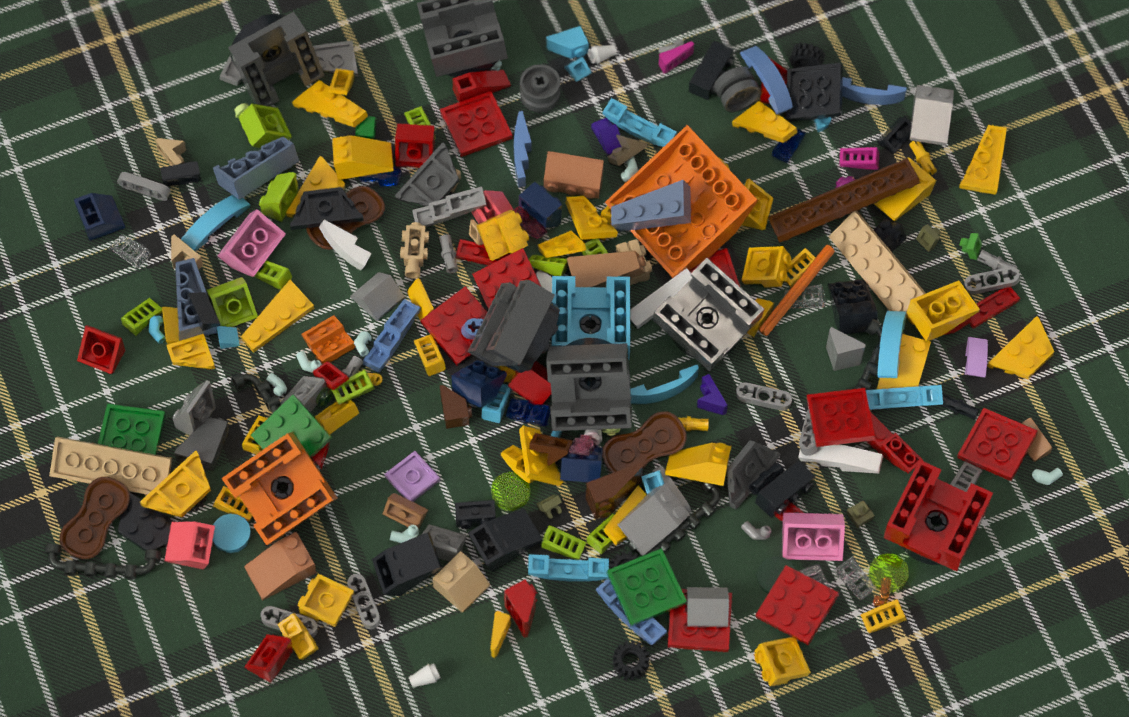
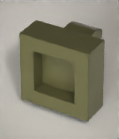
(928, 237)
(548, 504)
(860, 514)

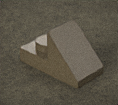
(628, 149)

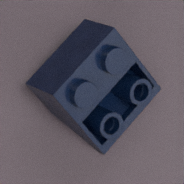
(541, 205)
(98, 215)
(478, 383)
(582, 467)

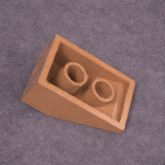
(280, 566)

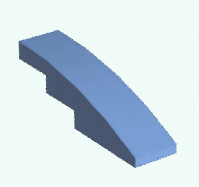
(522, 146)
(391, 336)

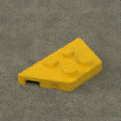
(319, 178)
(1025, 351)
(180, 489)

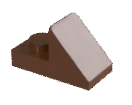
(554, 446)

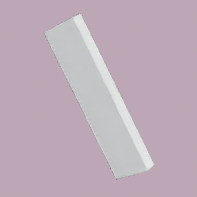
(645, 309)

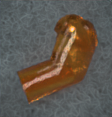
(884, 592)

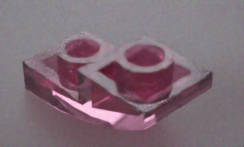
(532, 226)
(583, 445)

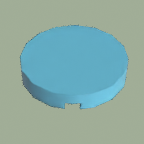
(231, 533)

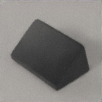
(896, 135)
(180, 174)
(203, 310)

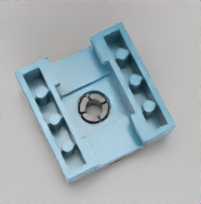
(596, 307)

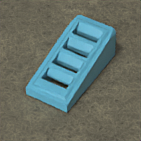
(495, 413)

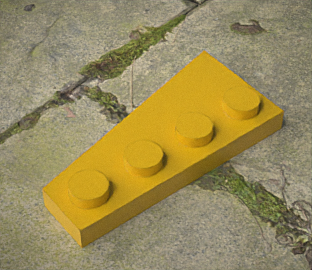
(330, 105)
(986, 163)
(280, 314)

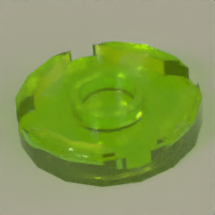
(510, 491)
(889, 566)

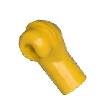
(375, 378)

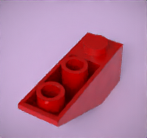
(478, 83)

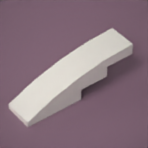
(846, 458)

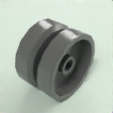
(540, 88)
(737, 89)

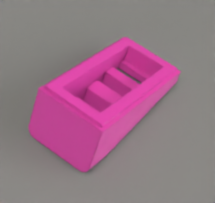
(673, 57)
(859, 163)

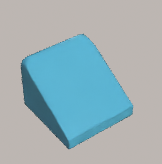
(578, 69)
(227, 337)
(652, 480)

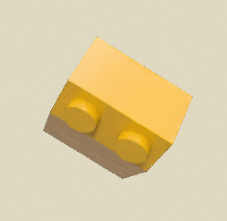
(361, 156)
(903, 201)
(941, 310)
(912, 361)
(700, 463)

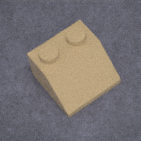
(460, 582)

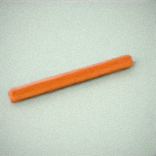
(796, 290)

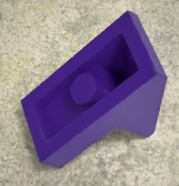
(606, 135)
(712, 398)

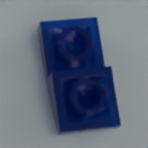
(786, 150)
(384, 179)
(528, 413)

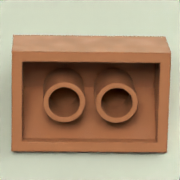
(573, 175)

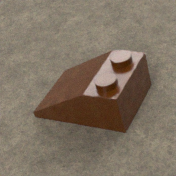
(610, 491)

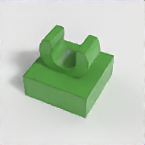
(972, 245)

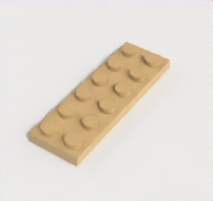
(875, 263)
(88, 461)

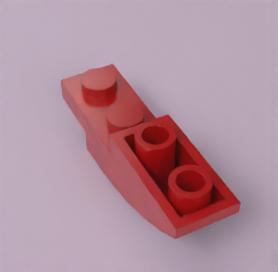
(893, 447)

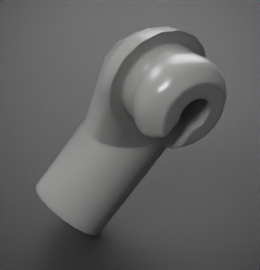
(665, 48)
(756, 534)

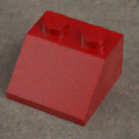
(413, 144)
(521, 605)

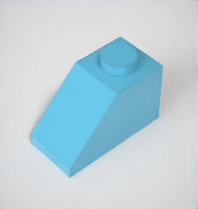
(568, 43)

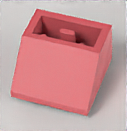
(496, 205)
(189, 544)

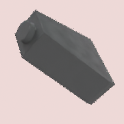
(207, 441)

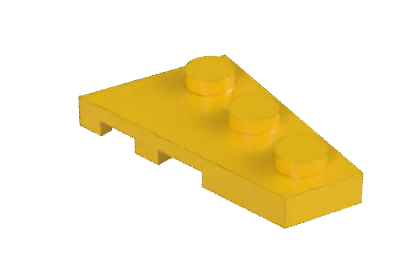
(765, 121)
(535, 462)
(612, 529)

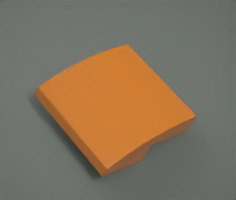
(328, 340)

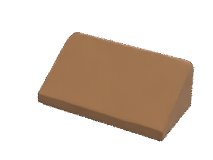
(1040, 445)
(404, 511)

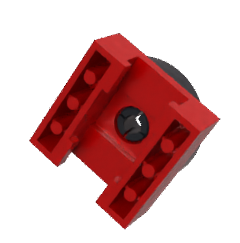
(934, 501)

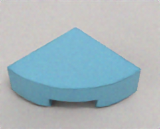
(822, 123)

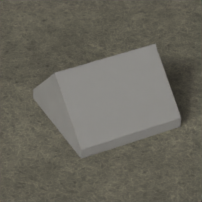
(378, 295)
(844, 350)
(307, 391)
(446, 542)
(707, 607)

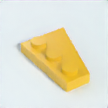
(587, 220)

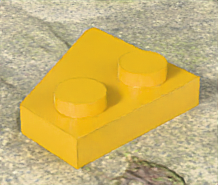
(562, 245)
(191, 353)

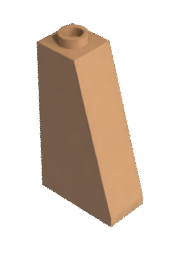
(593, 269)

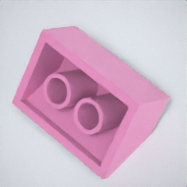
(251, 244)
(813, 536)

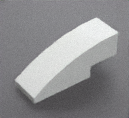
(345, 245)

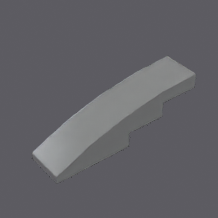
(451, 207)

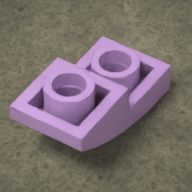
(976, 357)

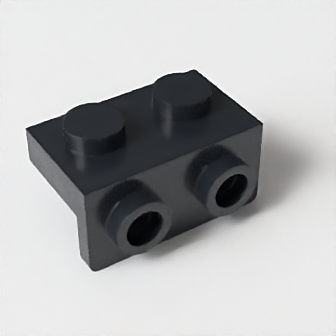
(890, 233)
(474, 513)

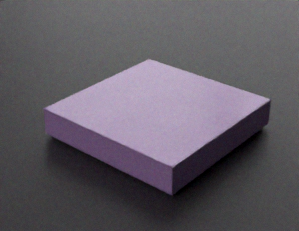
(412, 477)

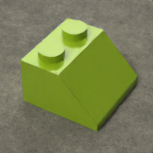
(263, 125)
(279, 196)
(232, 302)

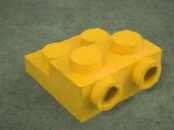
(503, 234)
(766, 266)
(325, 600)
(781, 661)

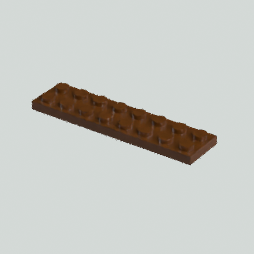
(843, 200)

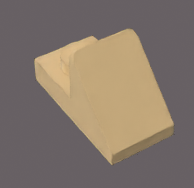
(171, 150)
(181, 251)

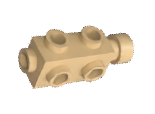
(414, 251)

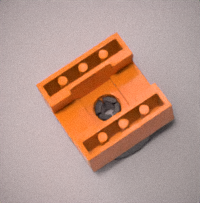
(259, 487)

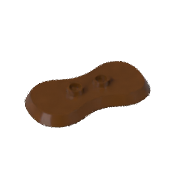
(366, 202)
(657, 437)
(87, 531)

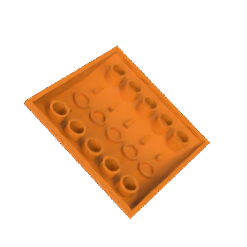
(717, 202)

